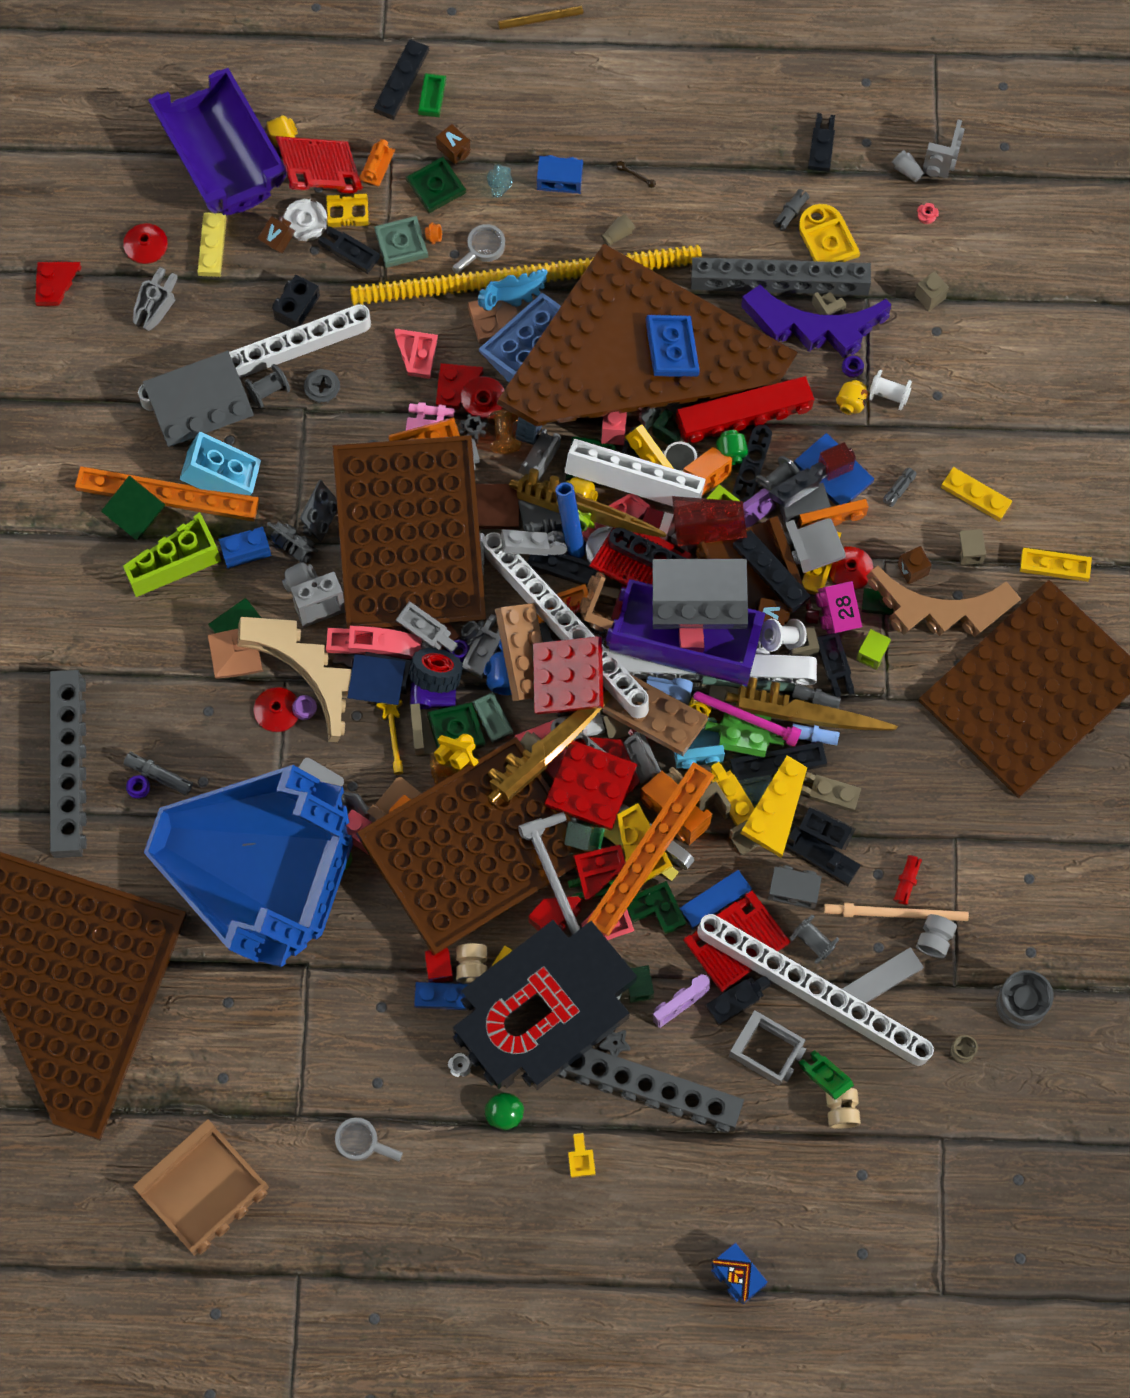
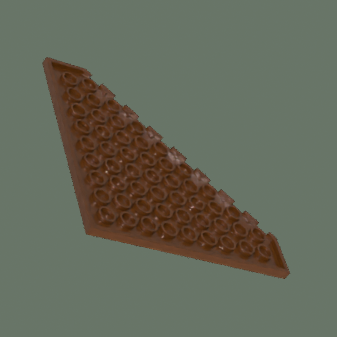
(599, 354)
(78, 983)

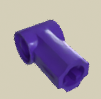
(431, 699)

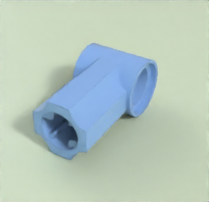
(677, 688)

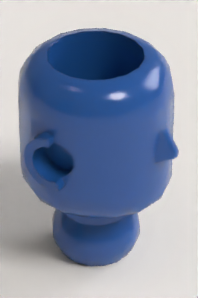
(497, 674)

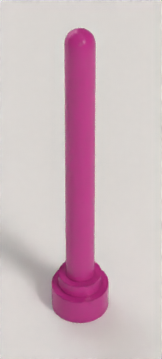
(789, 734)

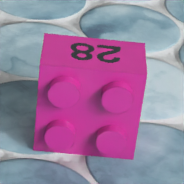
(838, 607)

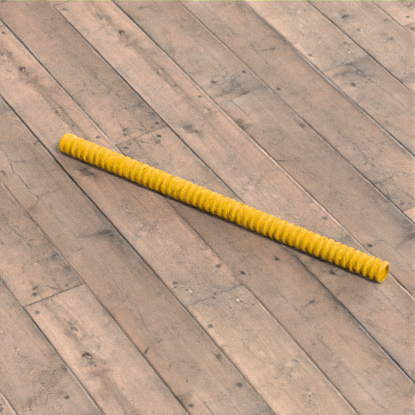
(481, 280)

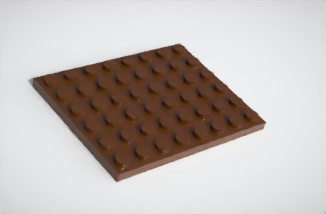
(409, 530)
(1032, 688)
(460, 856)

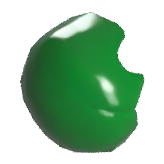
(504, 1111)

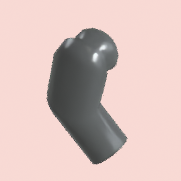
(354, 800)

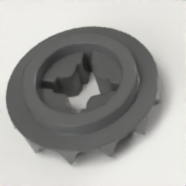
(315, 379)

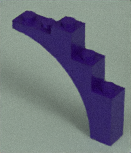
(811, 329)

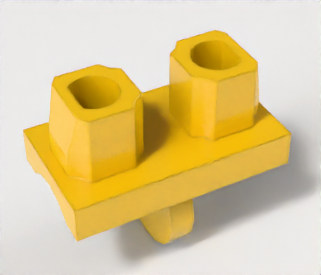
(456, 751)

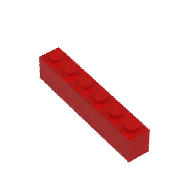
(745, 409)

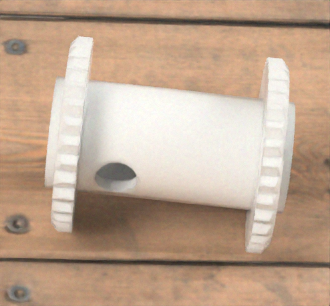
(890, 390)
(774, 634)

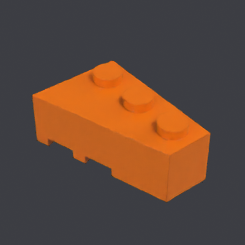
(655, 796)

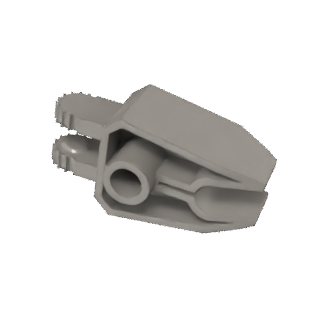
(154, 300)

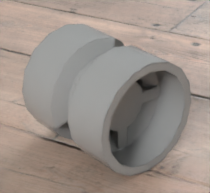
(934, 939)

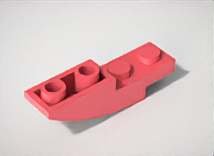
(373, 640)

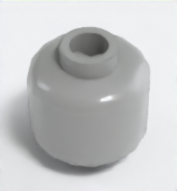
(299, 574)

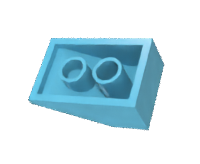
(219, 466)

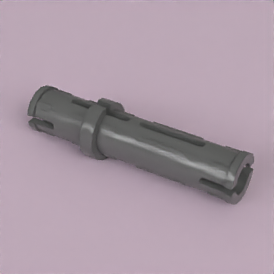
(150, 769)

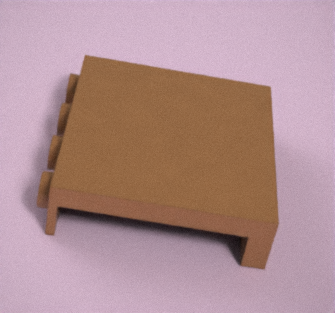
(201, 1188)

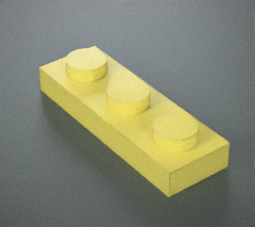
(212, 244)

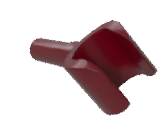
(811, 615)

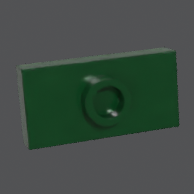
(873, 603)

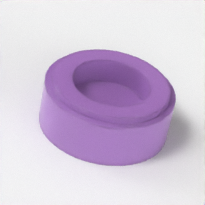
(304, 707)

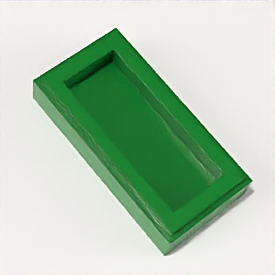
(432, 95)

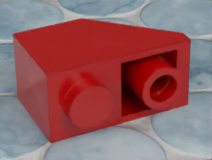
(550, 910)

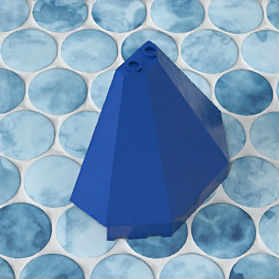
(262, 895)

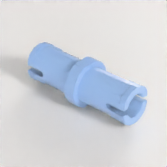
(816, 734)

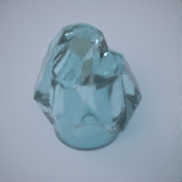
(499, 180)

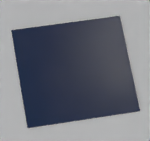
(376, 679)

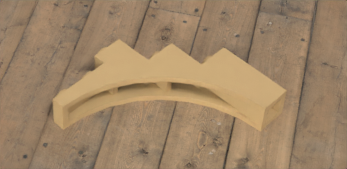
(283, 641)

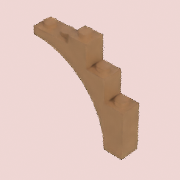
(912, 608)

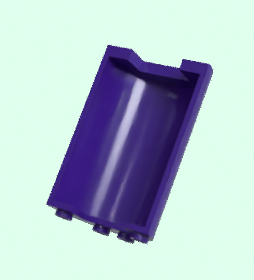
(221, 144)
(726, 653)

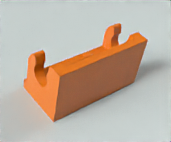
(712, 467)

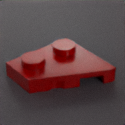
(53, 281)
(451, 382)
(598, 869)

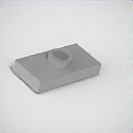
(642, 755)

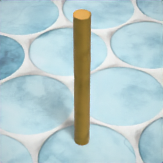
(541, 17)

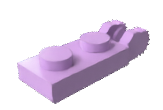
(682, 1000)

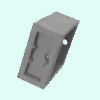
(327, 593)
(756, 1020)

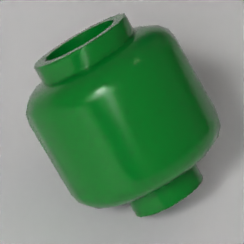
(733, 445)

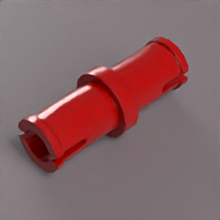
(907, 880)

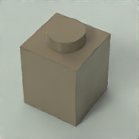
(931, 291)

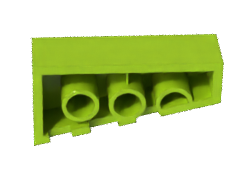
(173, 557)

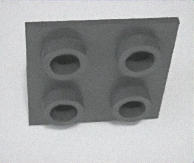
(319, 511)
(539, 518)
(285, 537)

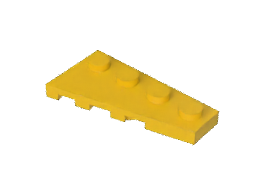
(775, 811)

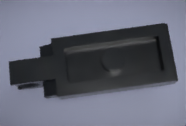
(798, 485)
(737, 999)

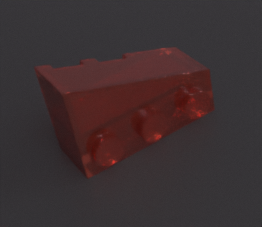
(707, 520)

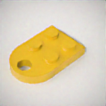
(827, 238)

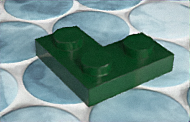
(662, 903)

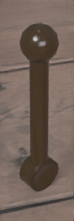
(621, 166)

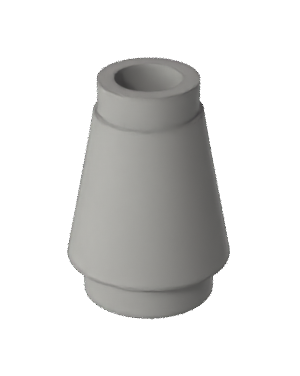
(908, 166)

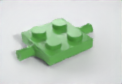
(743, 736)

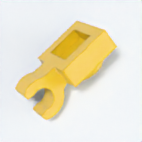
(581, 1160)

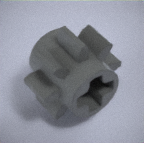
(473, 422)

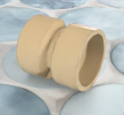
(471, 962)
(846, 1116)

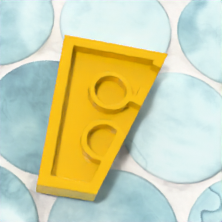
(633, 827)

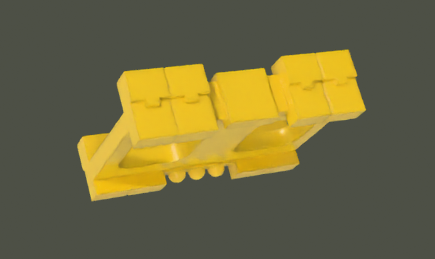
(347, 204)

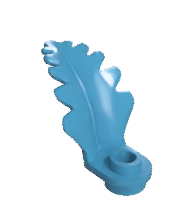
(512, 289)

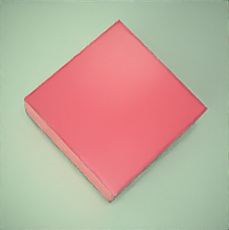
(692, 639)

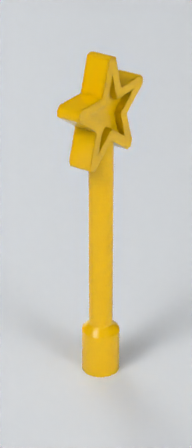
(390, 711)

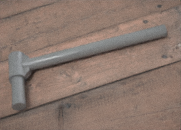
(533, 831)

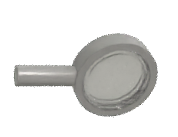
(484, 244)
(358, 1139)

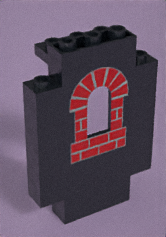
(573, 977)

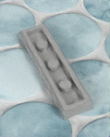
(883, 977)

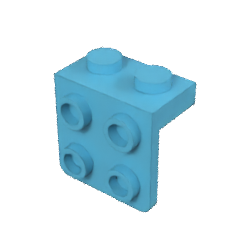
(703, 750)

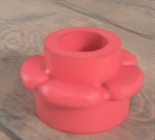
(927, 218)

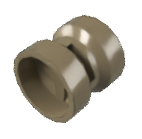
(967, 1046)

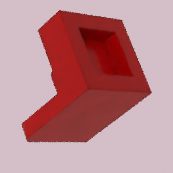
(439, 966)

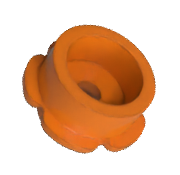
(433, 233)

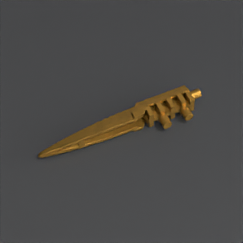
(545, 496)
(798, 711)
(532, 764)

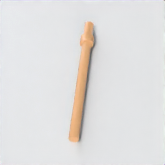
(849, 910)

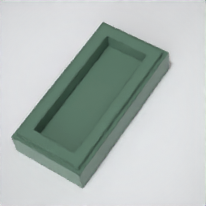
(492, 718)

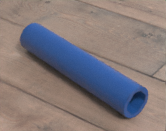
(570, 519)

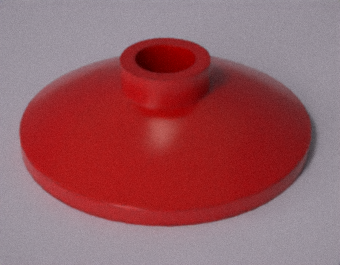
(147, 251)
(478, 389)
(842, 573)
(271, 719)

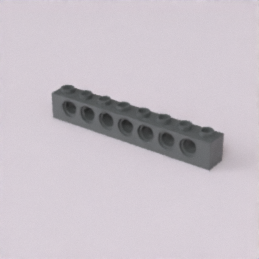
(781, 276)
(61, 684)
(659, 1081)

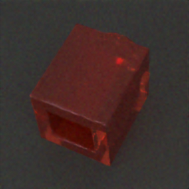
(838, 460)

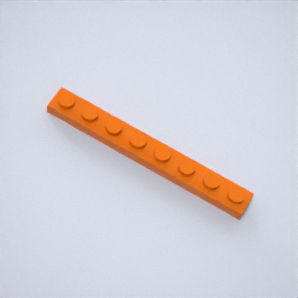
(172, 494)
(651, 848)

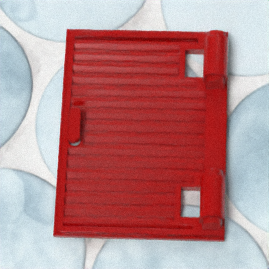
(321, 163)
(619, 566)
(758, 924)

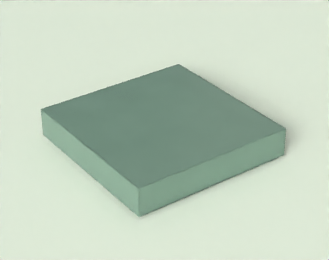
(401, 241)

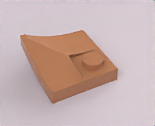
(490, 322)
(230, 659)

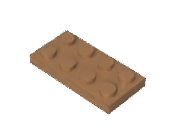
(518, 633)
(667, 720)

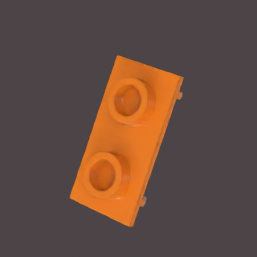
(377, 163)

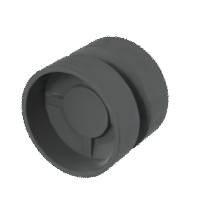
(1024, 999)

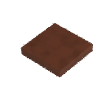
(497, 506)

